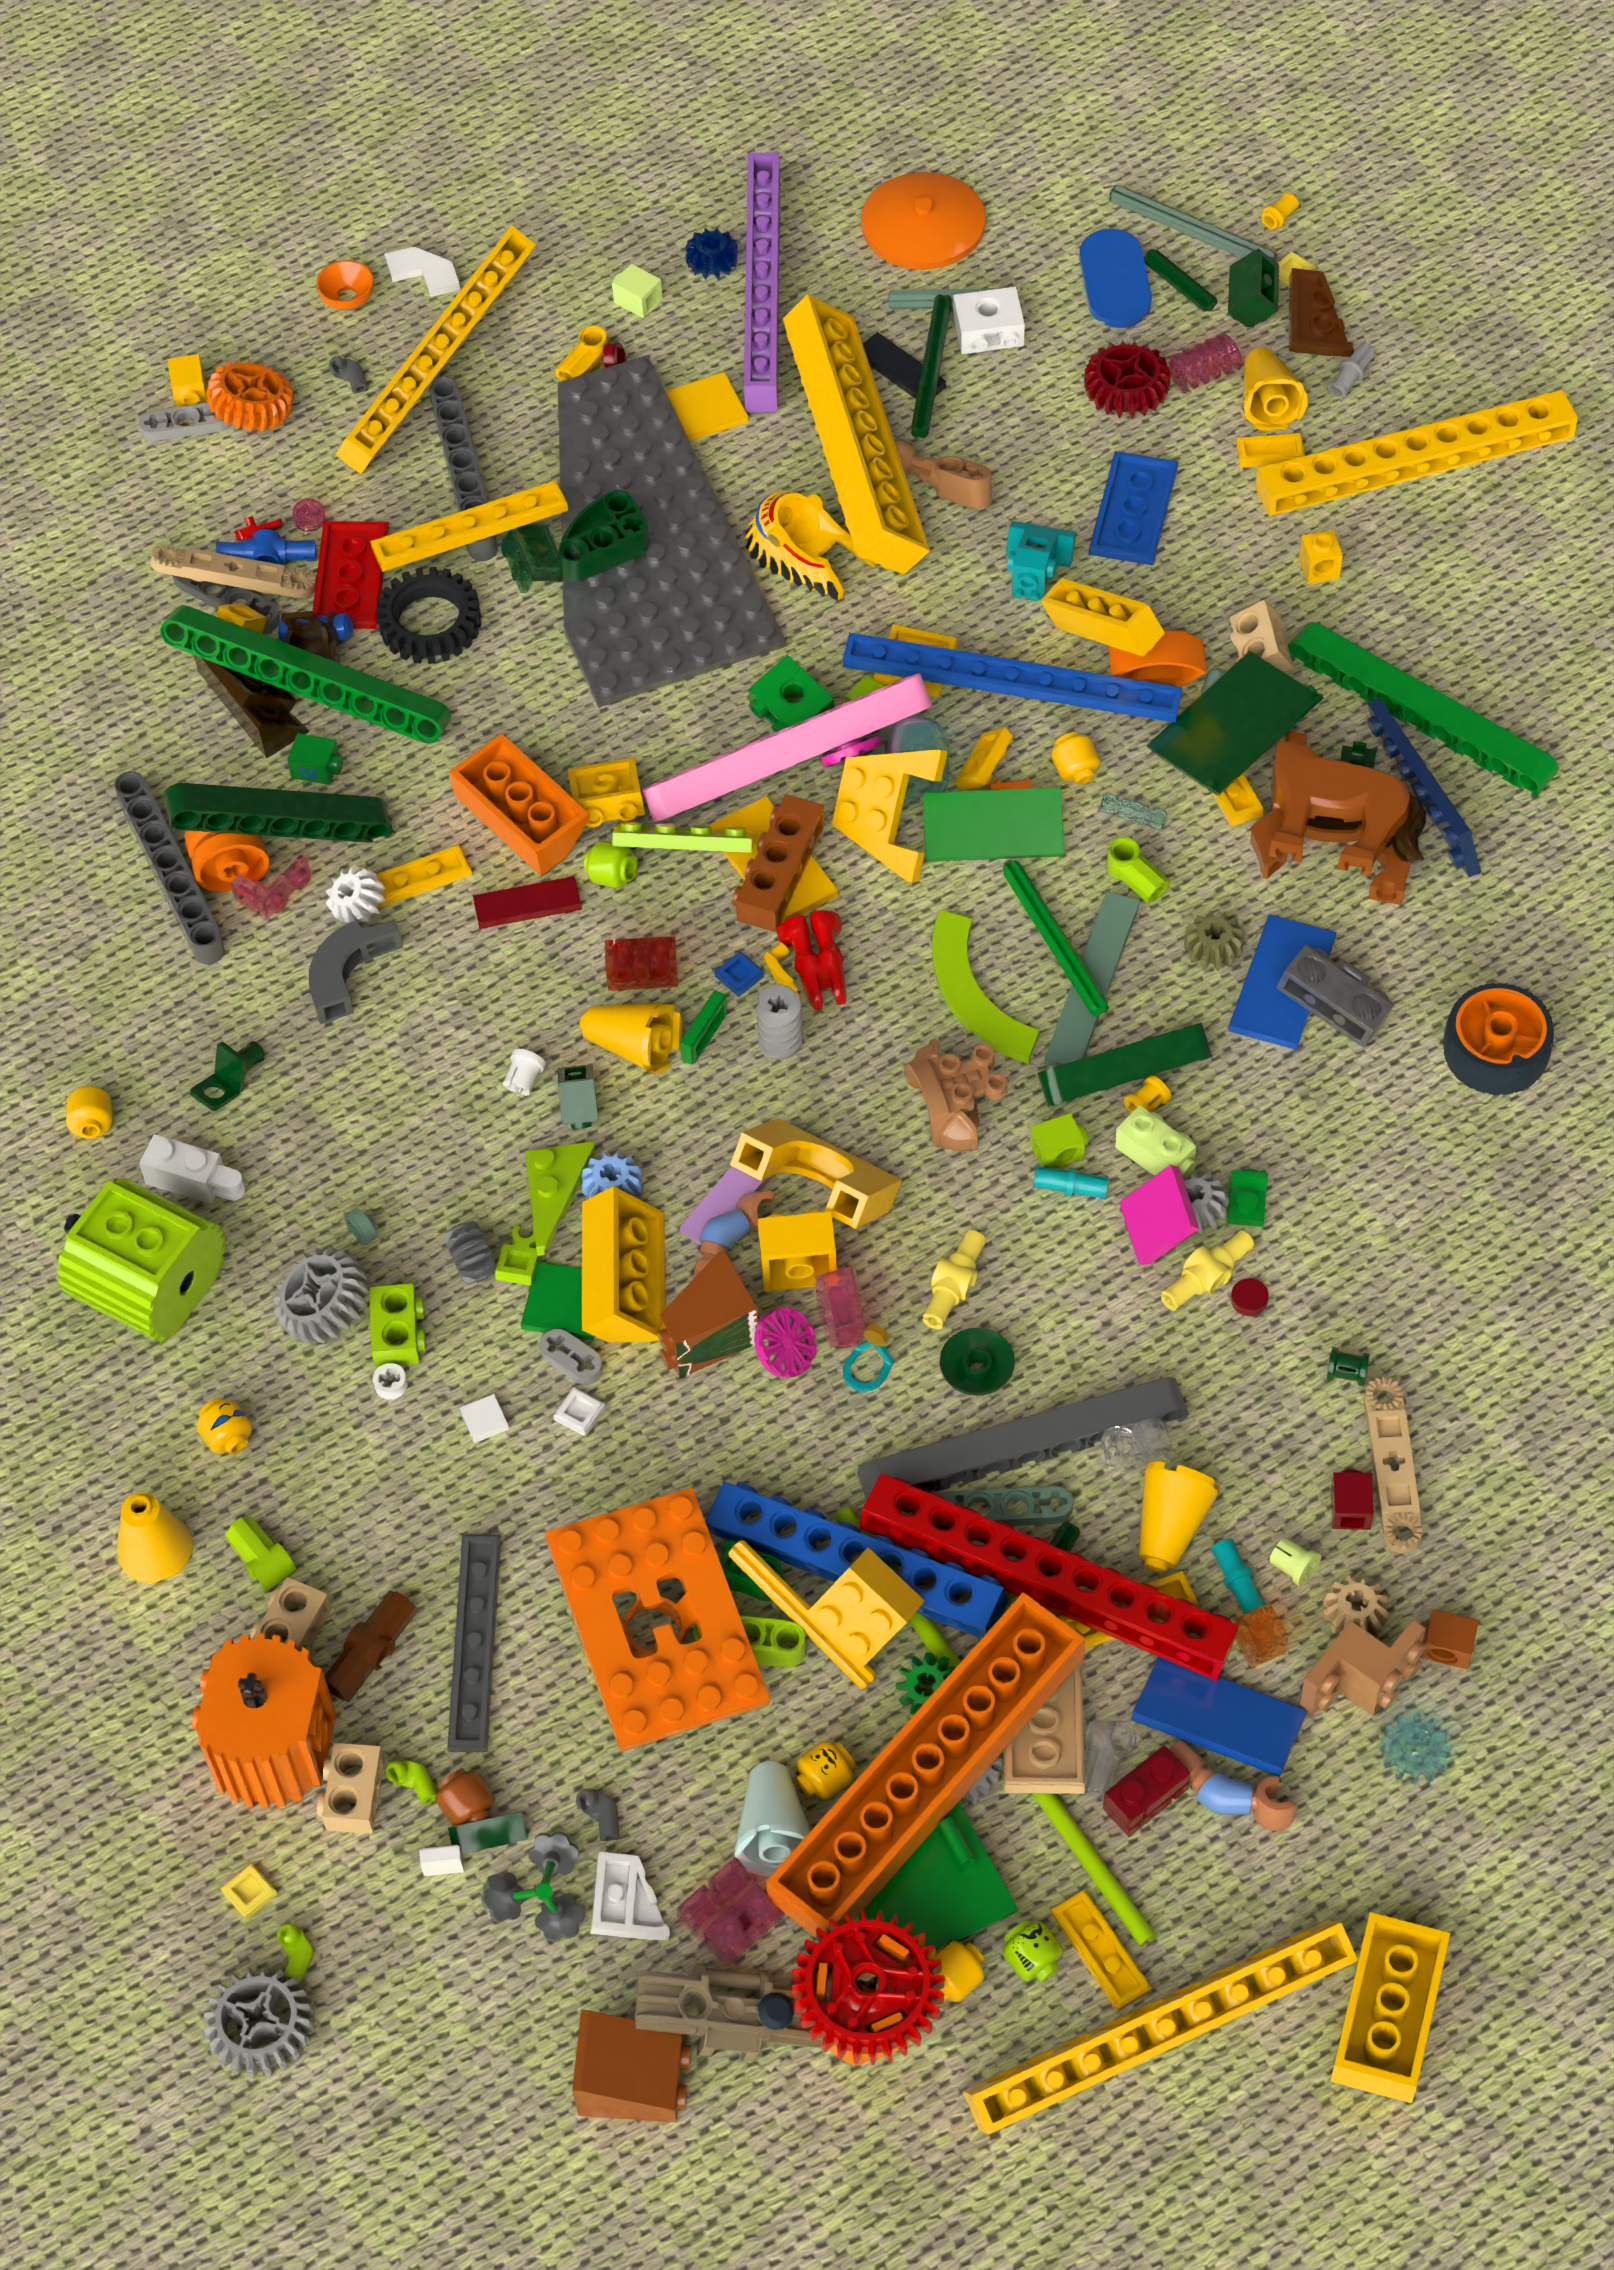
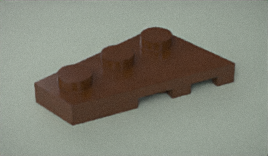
(1312, 316)

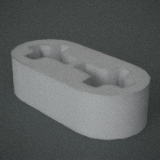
(576, 1350)

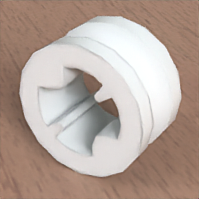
(382, 1374)

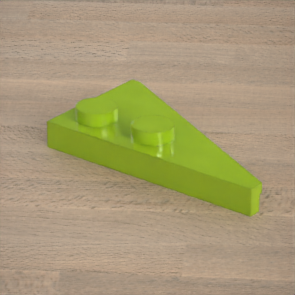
(552, 1180)

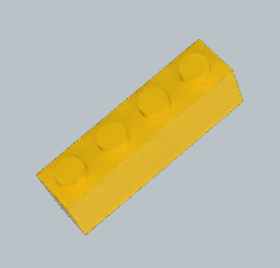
(1102, 617)

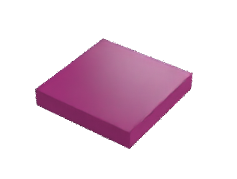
(1159, 1215)

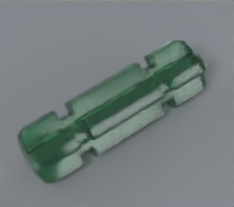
(1133, 811)

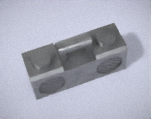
(1336, 994)

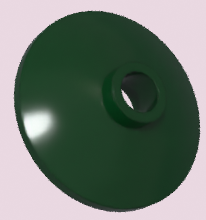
(981, 1347)

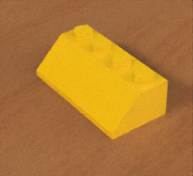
(622, 1267)

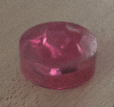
(308, 515)

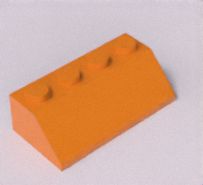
(519, 803)

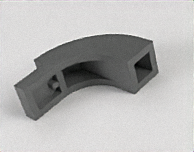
(337, 959)

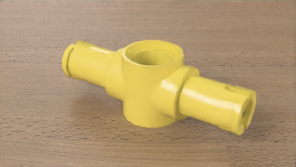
(1207, 1270)
(953, 1279)

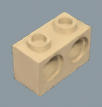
(1262, 633)
(296, 1626)
(359, 1788)

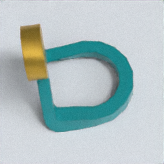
(874, 1336)

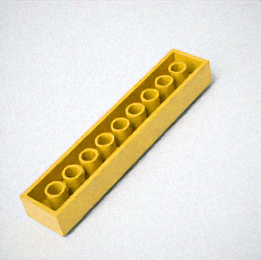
(855, 436)

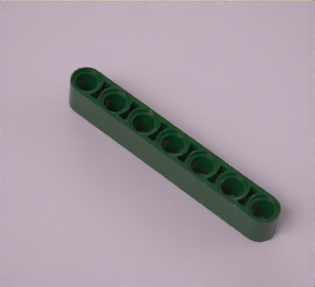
(276, 812)

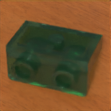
(531, 556)

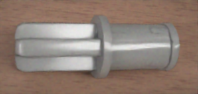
(1351, 370)

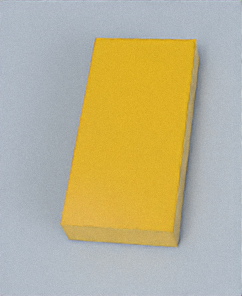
(1268, 449)

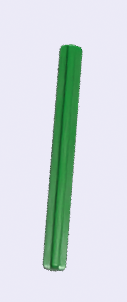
(1055, 938)

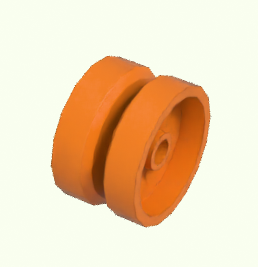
(222, 856)

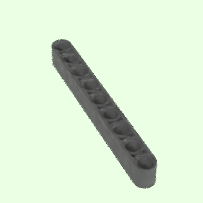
(1027, 1438)

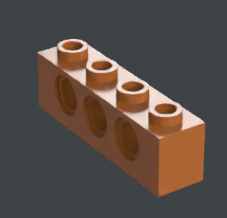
(791, 840)

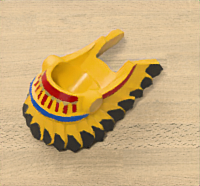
(791, 537)

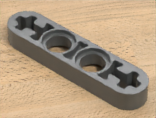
(228, 595)

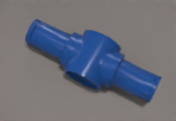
(269, 547)

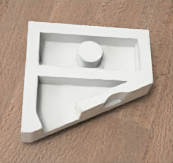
(624, 1900)

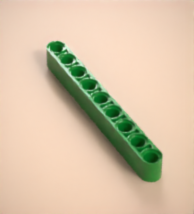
(321, 672)
(1424, 707)

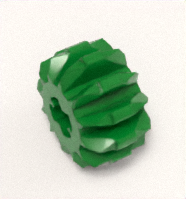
(917, 1678)

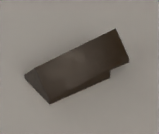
(256, 706)

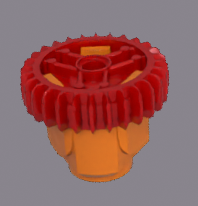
(870, 1988)

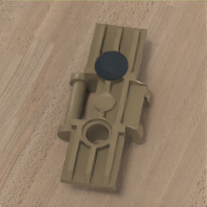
(722, 2020)

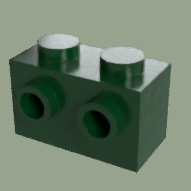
(1253, 288)

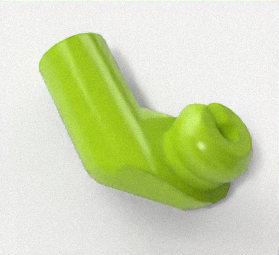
(412, 1776)
(297, 1949)

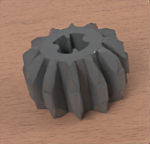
(470, 1252)

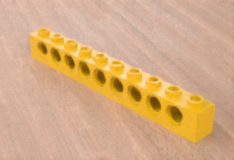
(435, 350)
(1415, 452)
(1159, 2026)

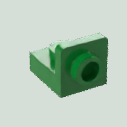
(1247, 1197)

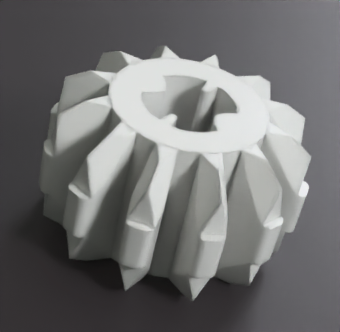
(355, 895)

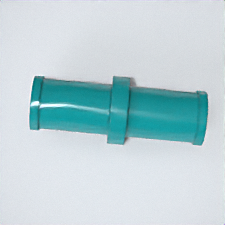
(1070, 1182)
(1237, 1576)

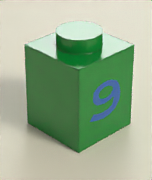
(314, 759)

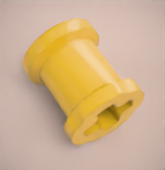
(1148, 1096)

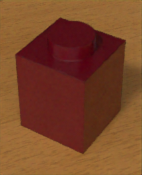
(1352, 1500)

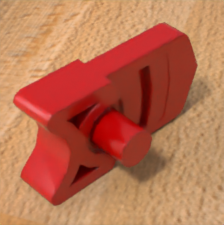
(251, 528)

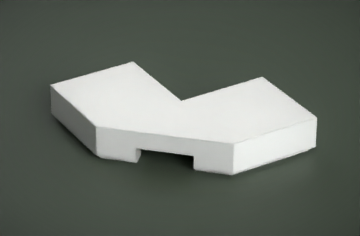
(414, 262)

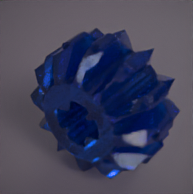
(711, 253)

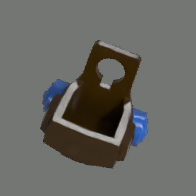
(316, 633)

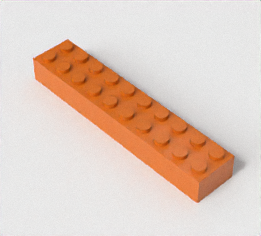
(927, 1767)

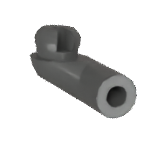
(349, 371)
(602, 1810)

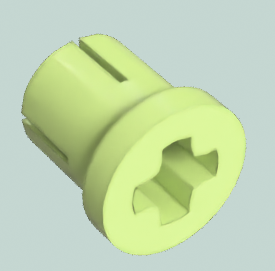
(1295, 1561)

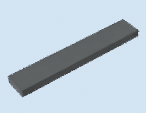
(474, 1644)

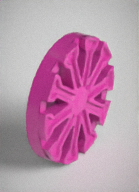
(850, 749)
(785, 1342)

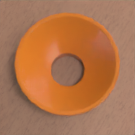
(345, 276)

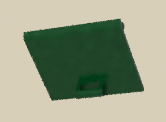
(1234, 723)

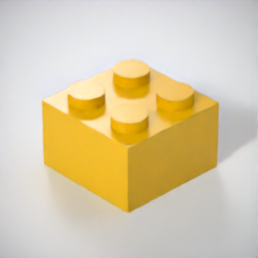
(796, 1249)
(865, 1607)

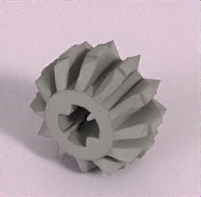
(1206, 1200)

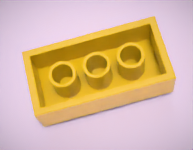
(1390, 2007)

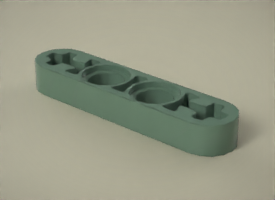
(999, 1499)

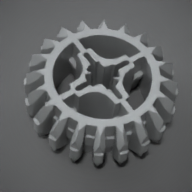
(321, 1295)
(247, 2052)

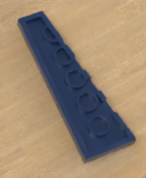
(1425, 788)

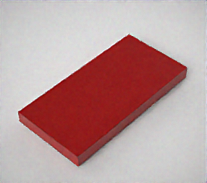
(349, 572)

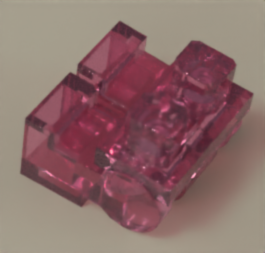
(729, 1913)

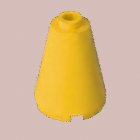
(1271, 392)
(635, 1032)
(1172, 1512)
(151, 1539)

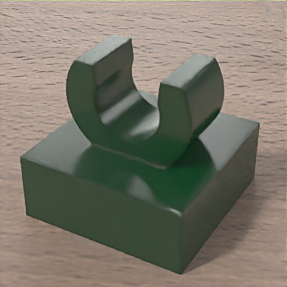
(1358, 754)

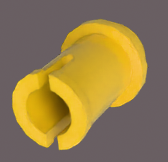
(1279, 211)

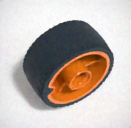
(1498, 1039)

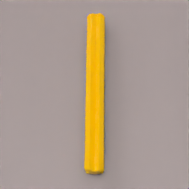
(796, 1609)

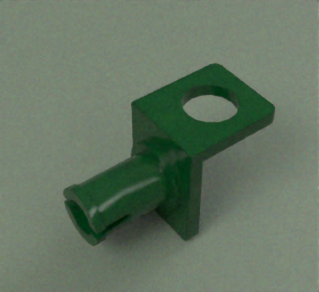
(228, 1074)

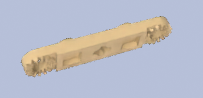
(220, 569)
(1395, 1489)

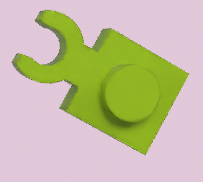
(517, 1260)

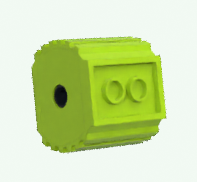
(140, 1258)

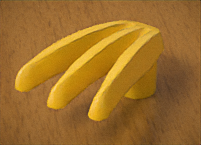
(772, 959)

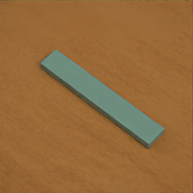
(1101, 960)

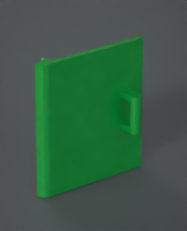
(946, 1886)

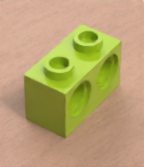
(393, 1326)

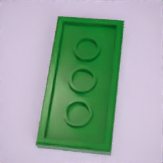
(993, 824)

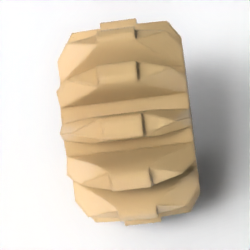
(1371, 1604)

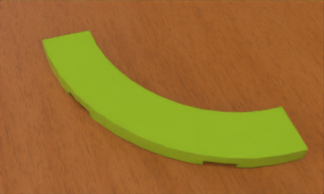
(965, 996)

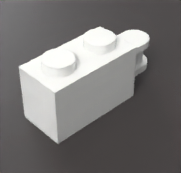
(189, 1171)

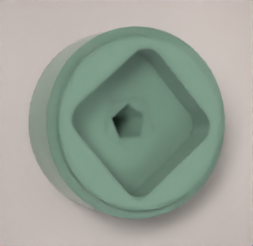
(361, 1226)

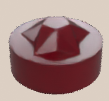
(613, 354)

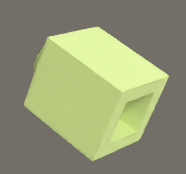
(637, 290)

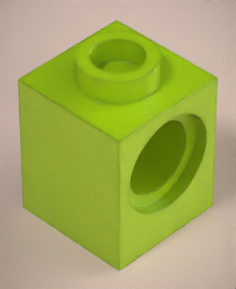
(1058, 1141)

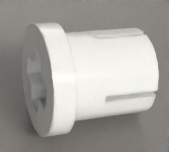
(523, 1071)

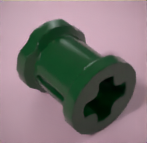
(1348, 1366)

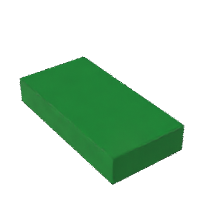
(703, 1027)

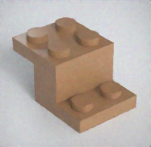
(1363, 1669)

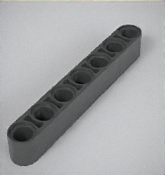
(460, 457)
(169, 867)

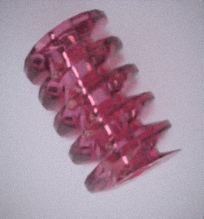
(1204, 360)

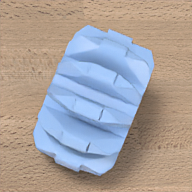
(600, 1172)

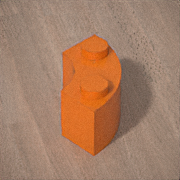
(1173, 660)

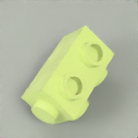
(1155, 1144)

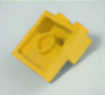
(607, 790)

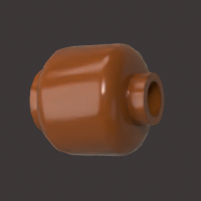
(464, 1797)

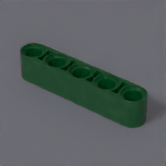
(1124, 1064)

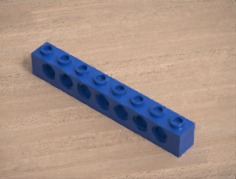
(736, 1502)

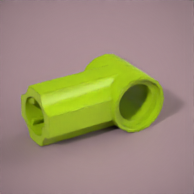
(1136, 870)
(262, 1558)

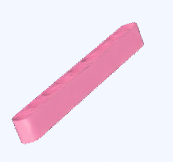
(786, 747)

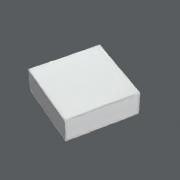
(579, 1411)
(484, 1418)
(441, 1860)

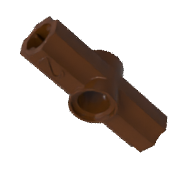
(369, 1644)

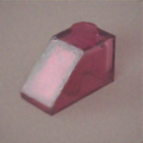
(840, 1308)

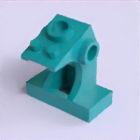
(1032, 564)

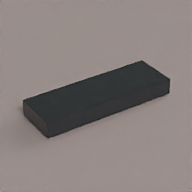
(896, 364)

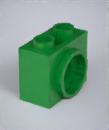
(784, 680)

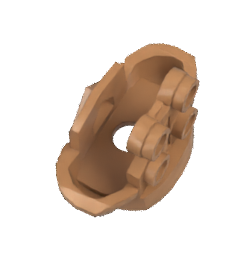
(951, 1092)

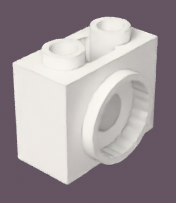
(988, 320)

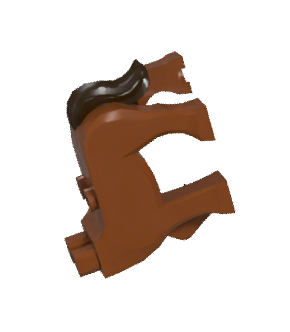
(1340, 804)

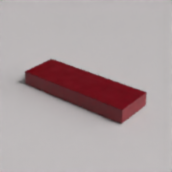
(527, 902)

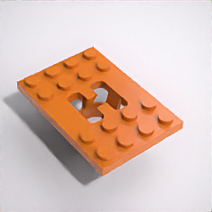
(676, 1684)

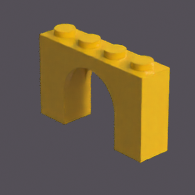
(859, 1188)

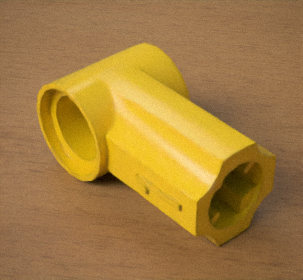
(585, 355)

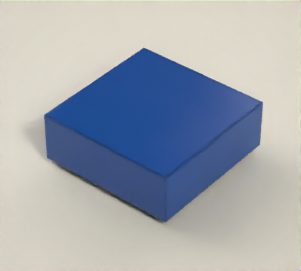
(739, 974)

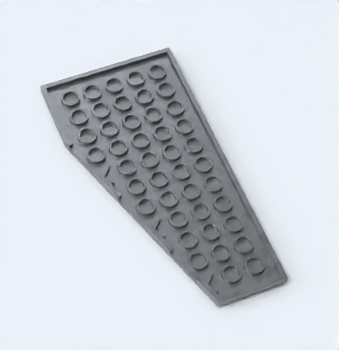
(692, 593)

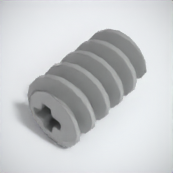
(779, 1022)

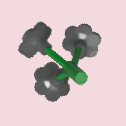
(558, 1916)

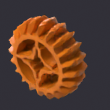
(249, 396)

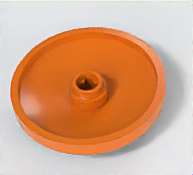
(923, 220)

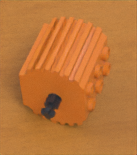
(264, 1720)

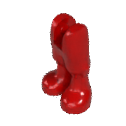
(816, 970)

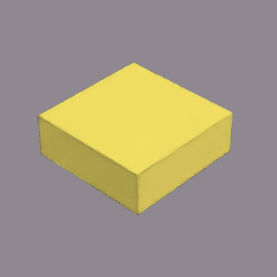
(1292, 261)
(248, 1891)

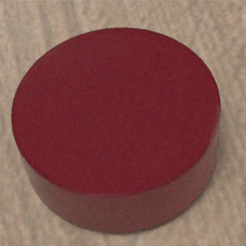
(1249, 1297)

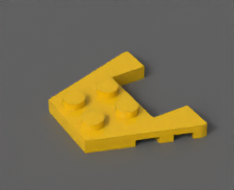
(873, 800)

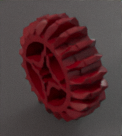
(1134, 376)

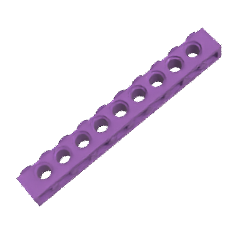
(762, 283)

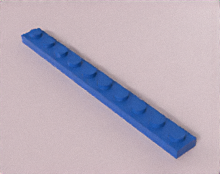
(1013, 677)

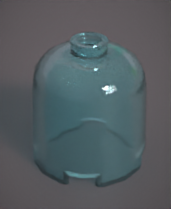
(914, 735)

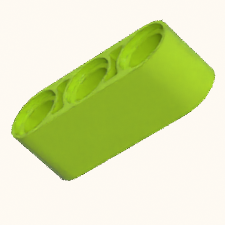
(770, 1635)

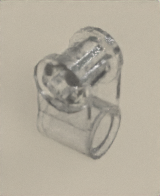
(1136, 1445)

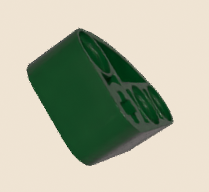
(603, 537)

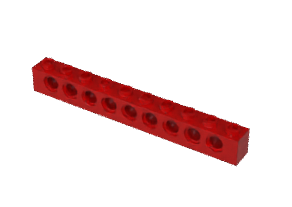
(1056, 1593)

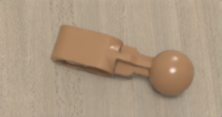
(952, 476)

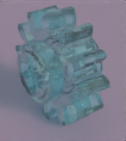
(1400, 1752)

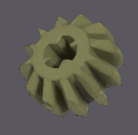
(1214, 940)

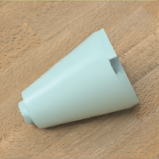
(770, 1820)

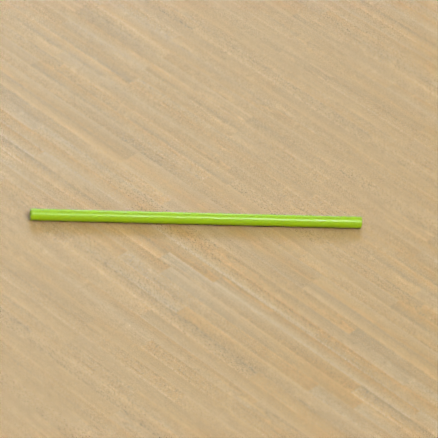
(1049, 1803)

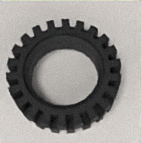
(424, 586)

